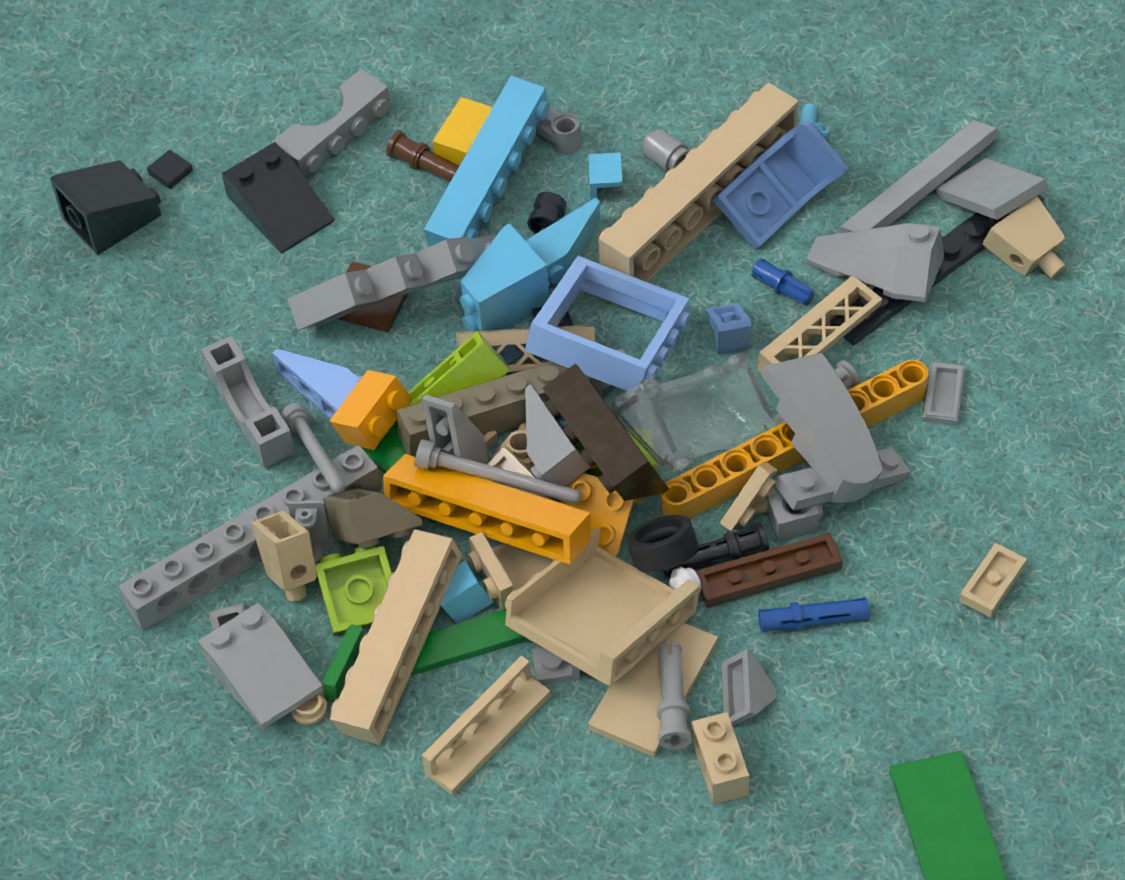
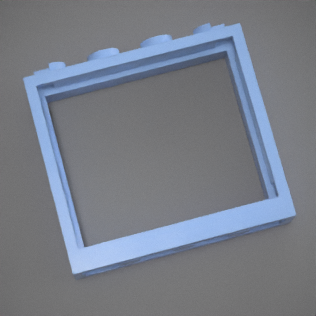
(593, 358)

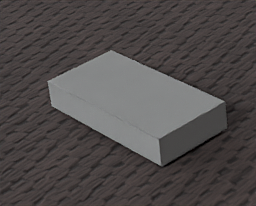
(944, 393)

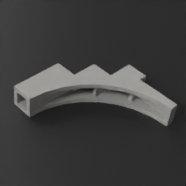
(386, 281)

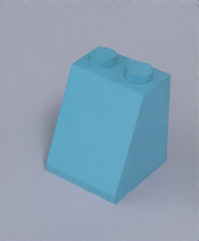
(503, 284)

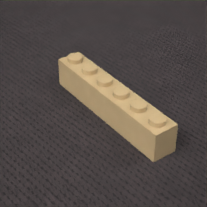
(395, 637)

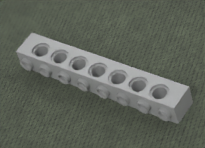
(231, 546)

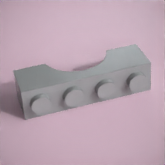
(361, 100)
(257, 420)

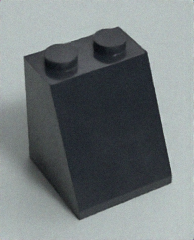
(105, 203)

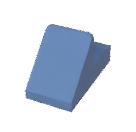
(730, 327)

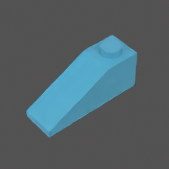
(565, 239)

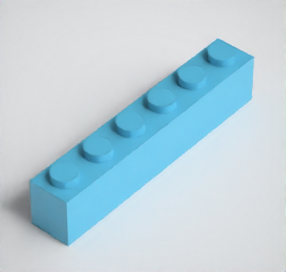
(489, 162)

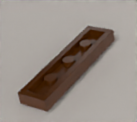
(769, 569)

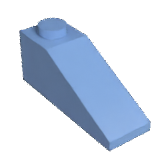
(317, 380)

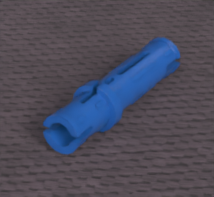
(813, 614)

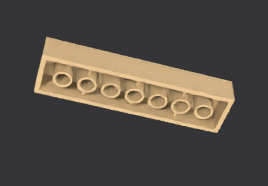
(682, 201)

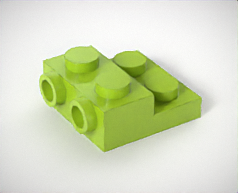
(353, 586)

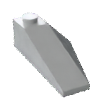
(893, 258)

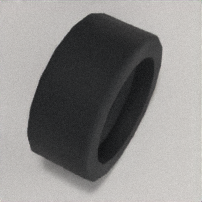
(662, 543)

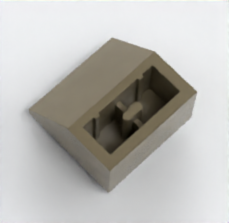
(366, 515)

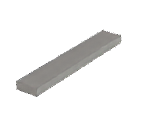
(923, 178)

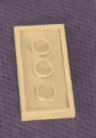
(631, 703)

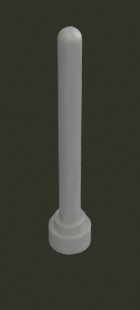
(298, 421)
(431, 456)

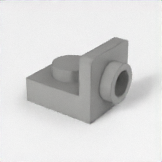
(552, 668)

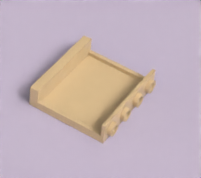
(599, 611)

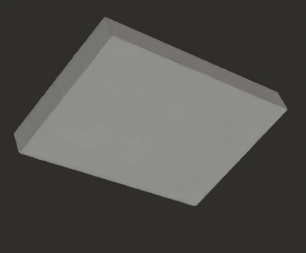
(992, 188)

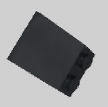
(276, 197)

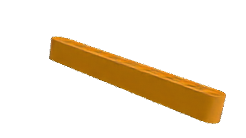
(875, 400)

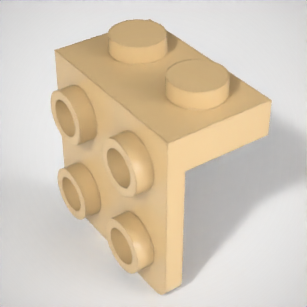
(503, 567)

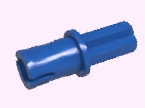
(782, 281)

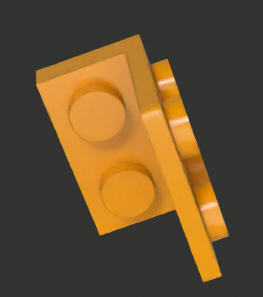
(606, 510)

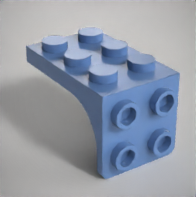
(780, 182)

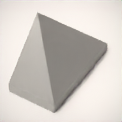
(745, 687)

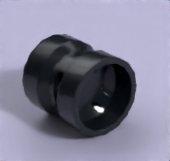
(547, 210)

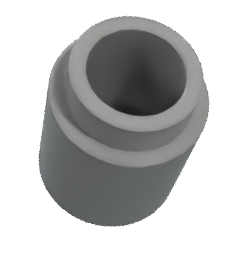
(664, 149)

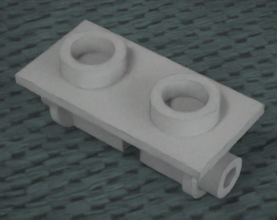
(313, 518)

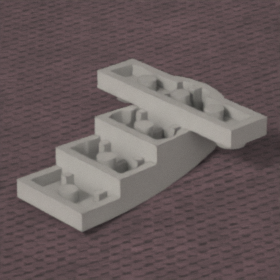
(827, 436)

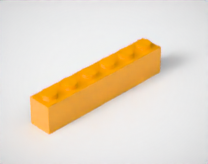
(489, 508)

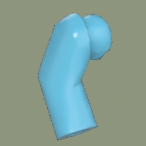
(809, 113)

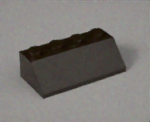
(603, 436)

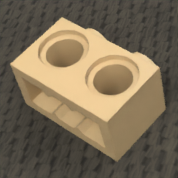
(720, 758)

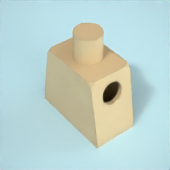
(1028, 240)
(285, 553)

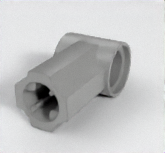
(561, 130)

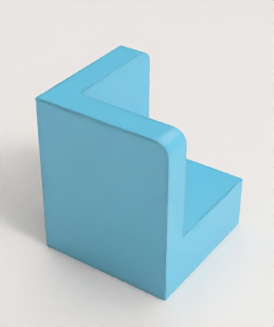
(604, 171)
(465, 594)

